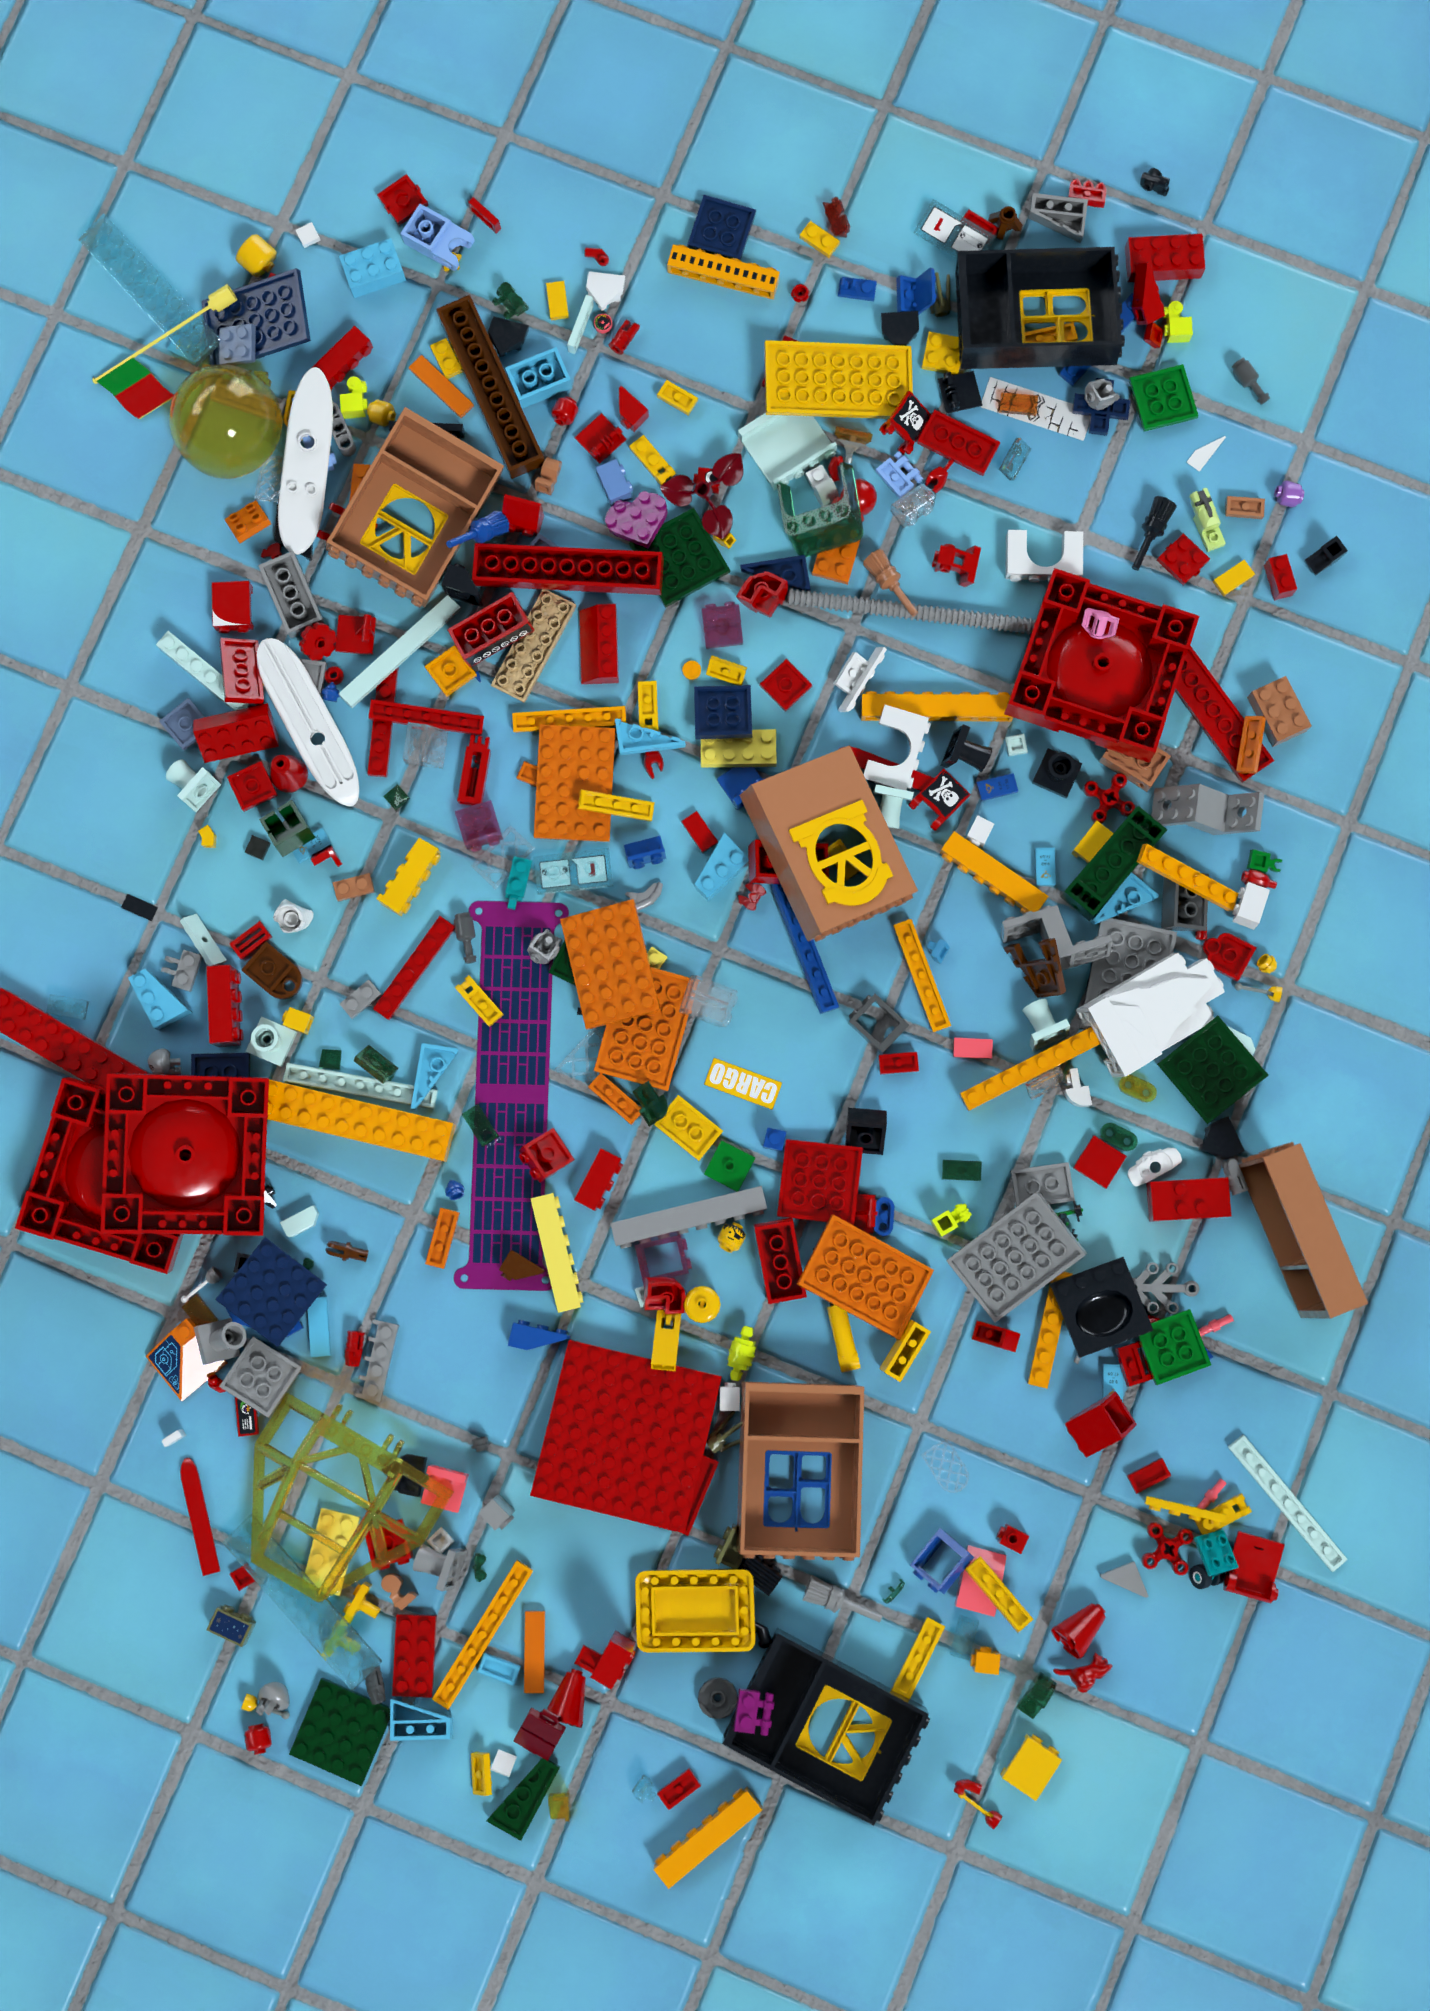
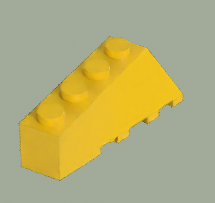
(410, 877)

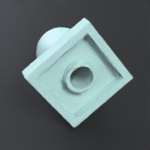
(195, 787)
(891, 803)
(1046, 1029)
(279, 1045)

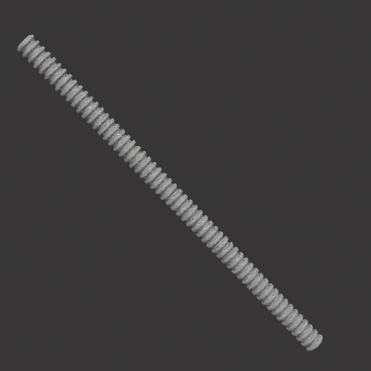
(899, 610)

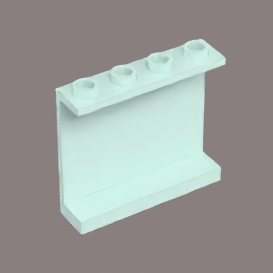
(786, 446)

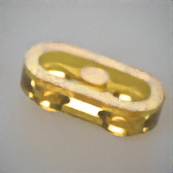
(1137, 1088)

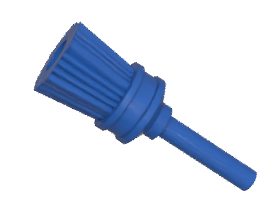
(483, 529)

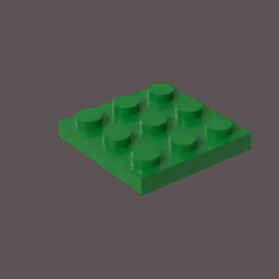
(1163, 398)
(1174, 1347)

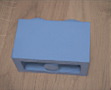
(613, 481)

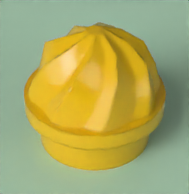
(1267, 963)

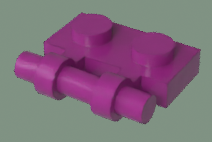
(747, 1709)

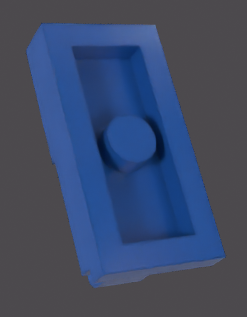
(857, 288)

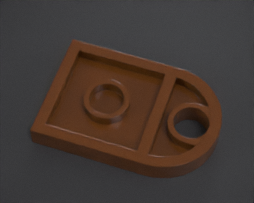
(273, 971)

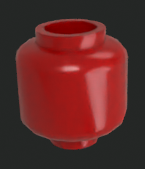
(564, 411)
(258, 1738)

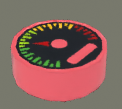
(603, 323)

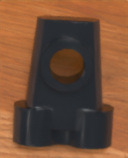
(1155, 181)

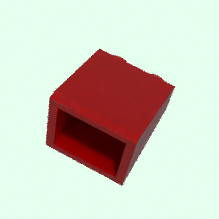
(1100, 1424)

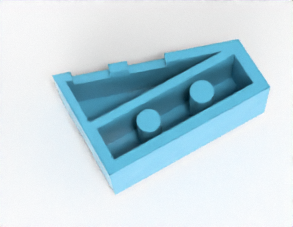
(722, 867)
(157, 1000)
(417, 1723)

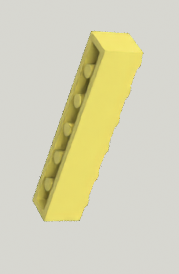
(555, 1252)

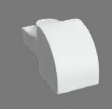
(822, 485)
(1076, 1095)

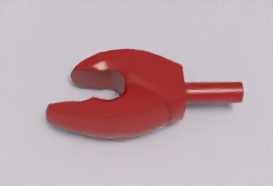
(940, 475)
(650, 758)

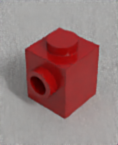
(1012, 1538)

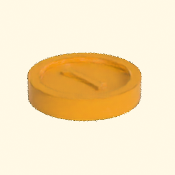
(691, 670)

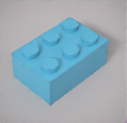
(372, 268)
(539, 377)

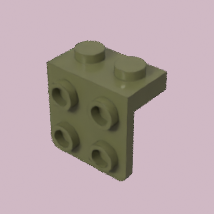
(727, 1552)

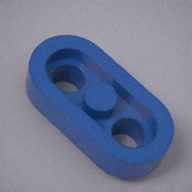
(884, 1216)

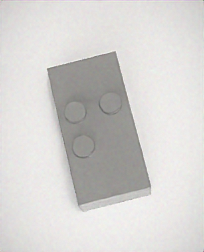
(291, 593)

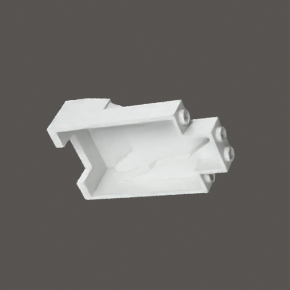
(1152, 1011)

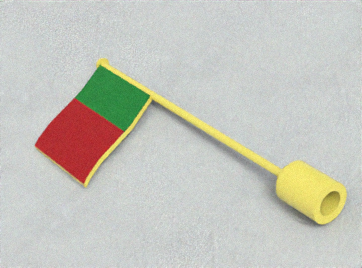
(134, 384)

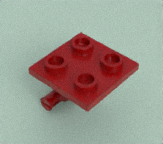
(355, 634)
(866, 1213)

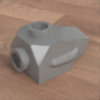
(1100, 394)
(544, 947)

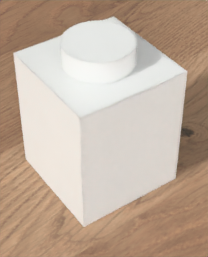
(979, 831)
(729, 1397)

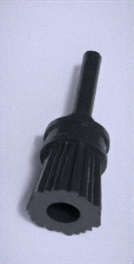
(1154, 525)

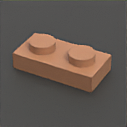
(1244, 507)
(353, 887)

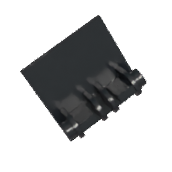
(959, 391)

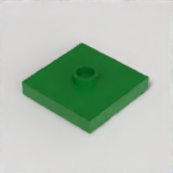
(729, 1166)

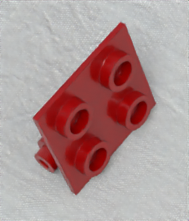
(600, 438)

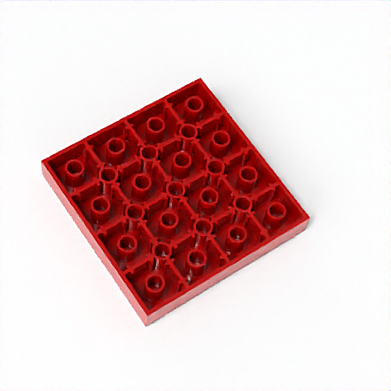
(626, 1437)

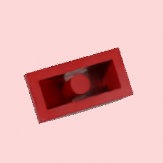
(631, 410)
(996, 1336)

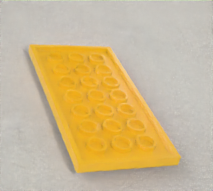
(835, 379)

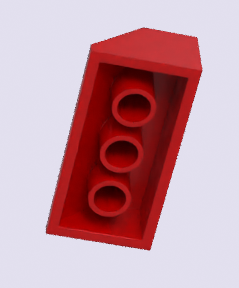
(599, 644)

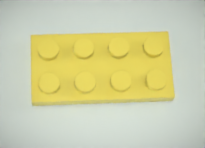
(741, 752)
(339, 1528)

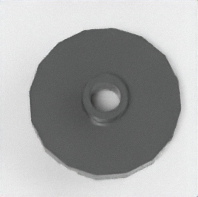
(714, 1708)

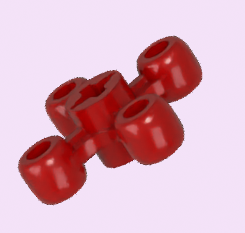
(1102, 795)
(1160, 1552)

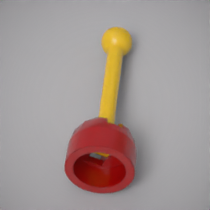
(992, 1817)

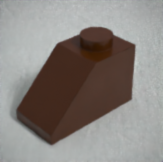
(519, 1267)

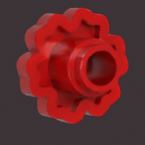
(317, 641)

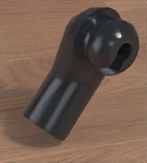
(763, 1635)

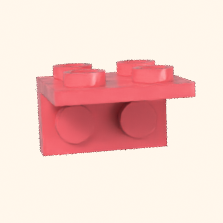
(451, 1479)

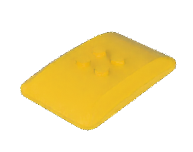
(695, 1610)

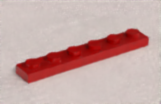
(437, 718)
(381, 730)
(414, 968)

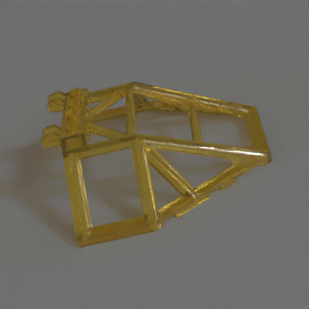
(373, 1520)

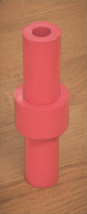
(1215, 1325)
(1211, 1495)

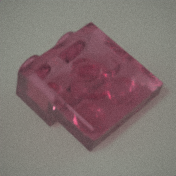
(722, 625)
(479, 826)

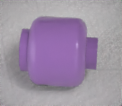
(1289, 494)

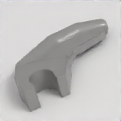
(646, 898)

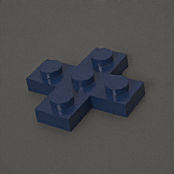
(1100, 418)

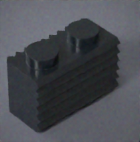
(765, 1575)

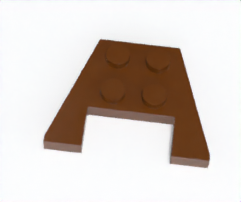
(1042, 975)

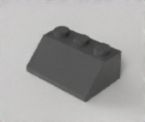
(1182, 908)

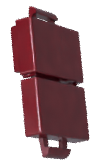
(540, 1733)

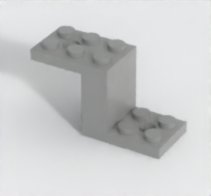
(1208, 809)
(1051, 925)

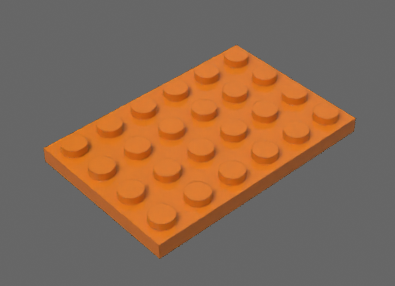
(567, 762)
(610, 964)
(648, 1044)
(865, 1277)

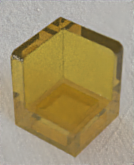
(559, 1805)

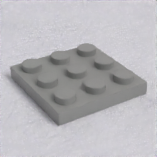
(261, 1377)

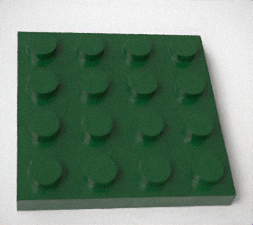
(688, 555)
(1212, 1069)
(341, 1732)

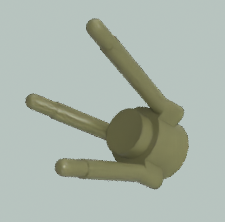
(941, 306)
(717, 1442)

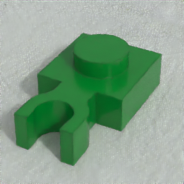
(1261, 861)

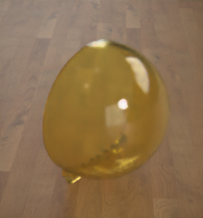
(225, 420)

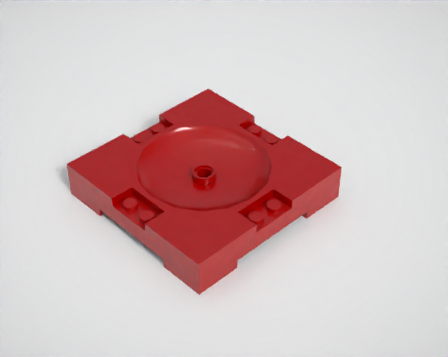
(1112, 705)
(148, 1127)
(68, 1181)

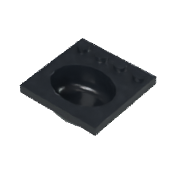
(1101, 1307)

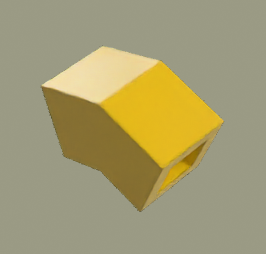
(727, 542)
(208, 837)

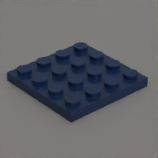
(271, 1292)

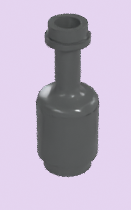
(1248, 377)
(465, 932)

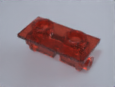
(839, 224)

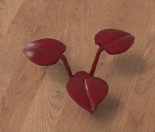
(680, 491)

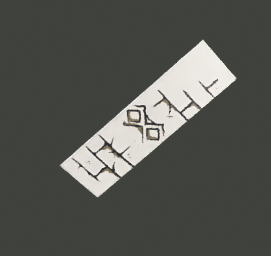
(1051, 412)

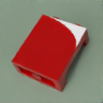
(232, 606)

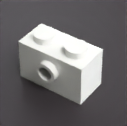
(1250, 905)

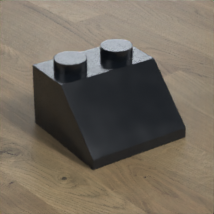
(459, 585)
(866, 1129)

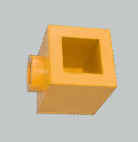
(985, 1660)

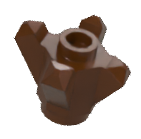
(1006, 220)

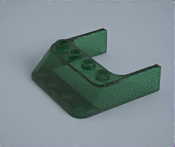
(825, 526)

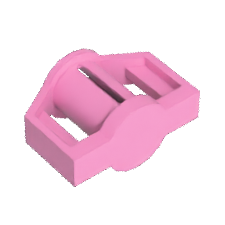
(1099, 623)

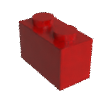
(1280, 577)

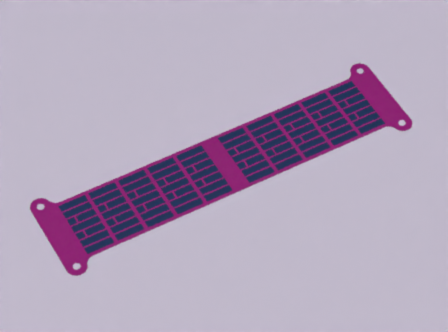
(510, 1091)

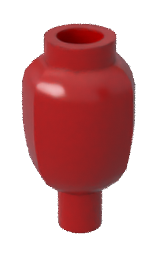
(1258, 878)

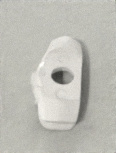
(1141, 1172)

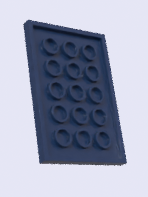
(273, 306)

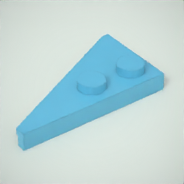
(635, 739)
(1128, 896)
(431, 1065)

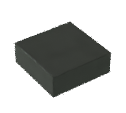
(257, 847)

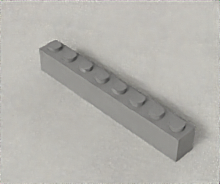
(687, 1216)

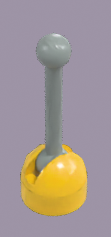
(1273, 993)
(250, 1703)

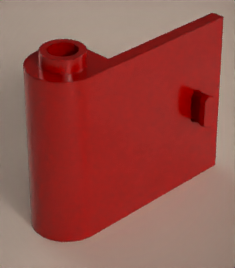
(1255, 1568)

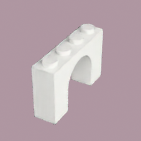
(1021, 567)
(913, 727)

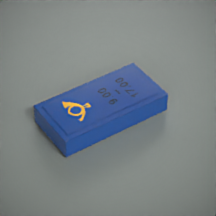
(997, 787)

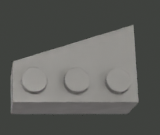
(1060, 214)

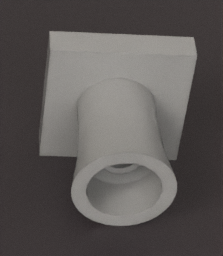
(219, 1340)
(440, 1565)

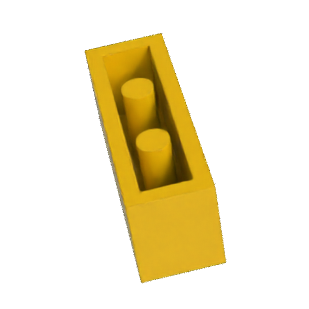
(905, 1350)

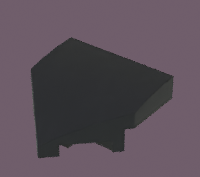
(900, 327)
(507, 335)
(1221, 1139)
(405, 1485)

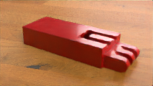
(473, 779)

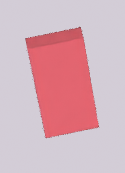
(973, 1048)

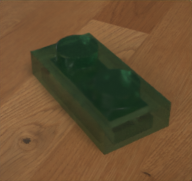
(961, 1170)

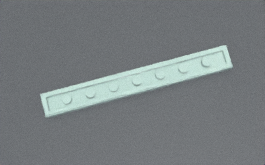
(399, 651)
(355, 1085)
(1287, 1503)

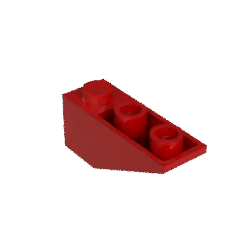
(1146, 299)

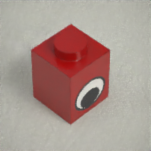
(706, 475)

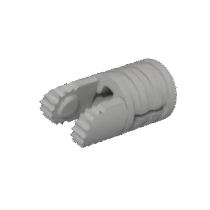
(1236, 1180)

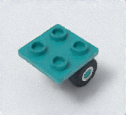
(1216, 1557)

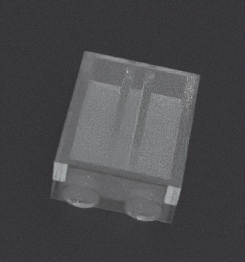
(708, 1001)

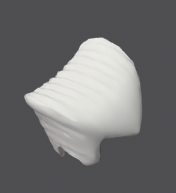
(292, 917)

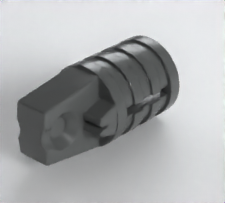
(375, 1686)

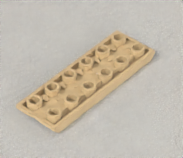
(531, 653)

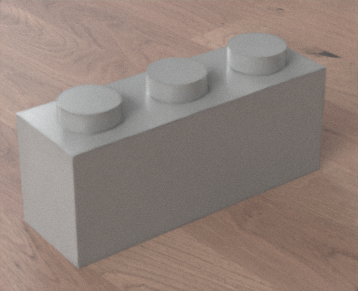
(497, 1513)

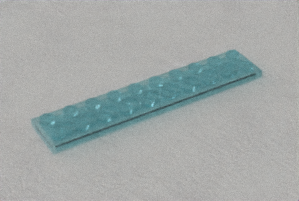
(149, 289)
(317, 1622)

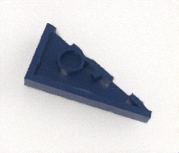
(790, 568)

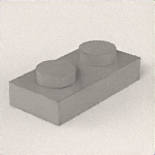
(360, 999)

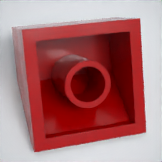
(523, 515)

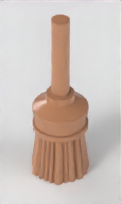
(887, 577)

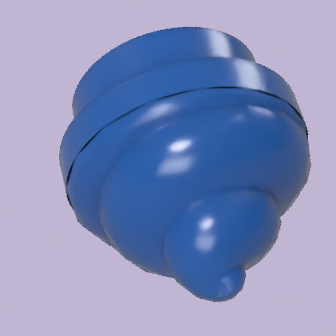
(330, 693)
(454, 1190)

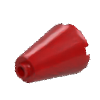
(288, 773)
(1079, 1629)
(569, 1699)

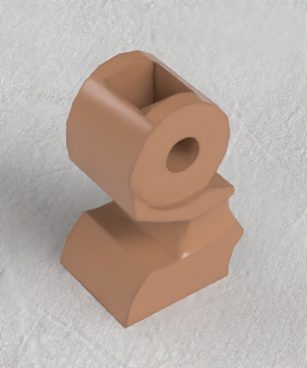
(549, 474)
(393, 1584)

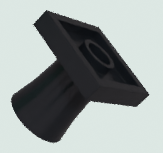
(966, 751)
(1053, 780)

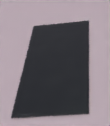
(139, 907)

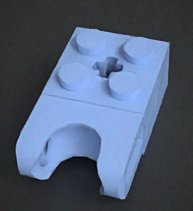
(435, 236)

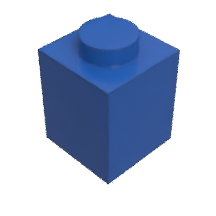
(774, 1139)

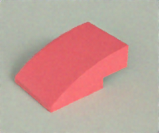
(969, 1594)

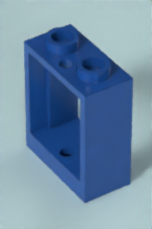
(929, 1550)

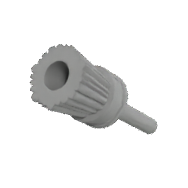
(833, 1598)

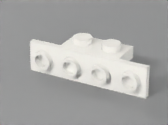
(855, 676)

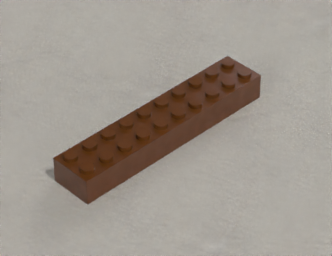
(490, 386)

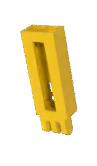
(665, 1341)

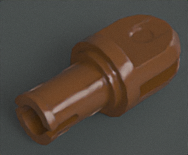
(346, 1251)

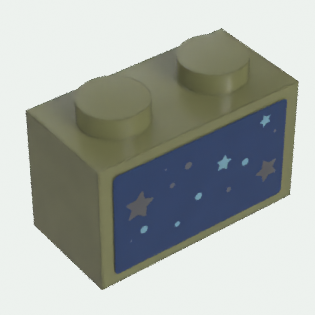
(231, 1625)

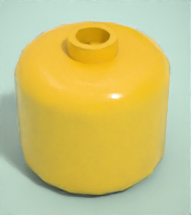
(256, 255)
(706, 1296)

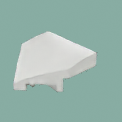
(605, 288)

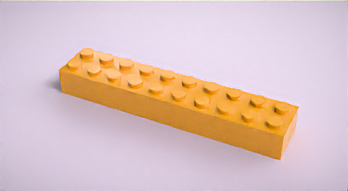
(359, 1121)

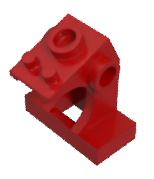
(945, 562)

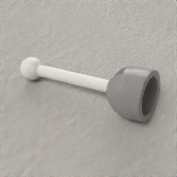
(212, 1276)

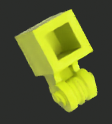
(1177, 328)
(353, 404)
(948, 1220)

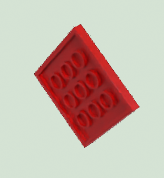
(819, 1181)

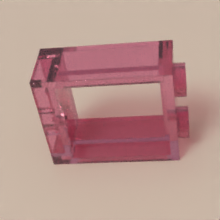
(682, 1245)

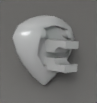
(160, 1063)
(271, 1697)

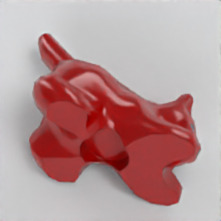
(1085, 1676)

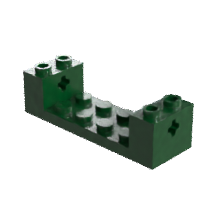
(1112, 863)

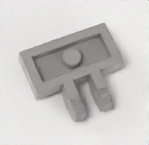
(186, 971)

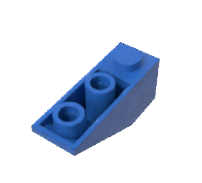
(529, 1337)

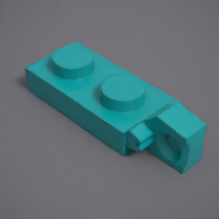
(517, 881)

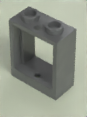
(867, 1002)

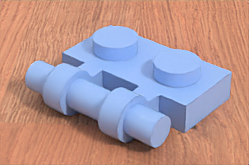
(895, 478)

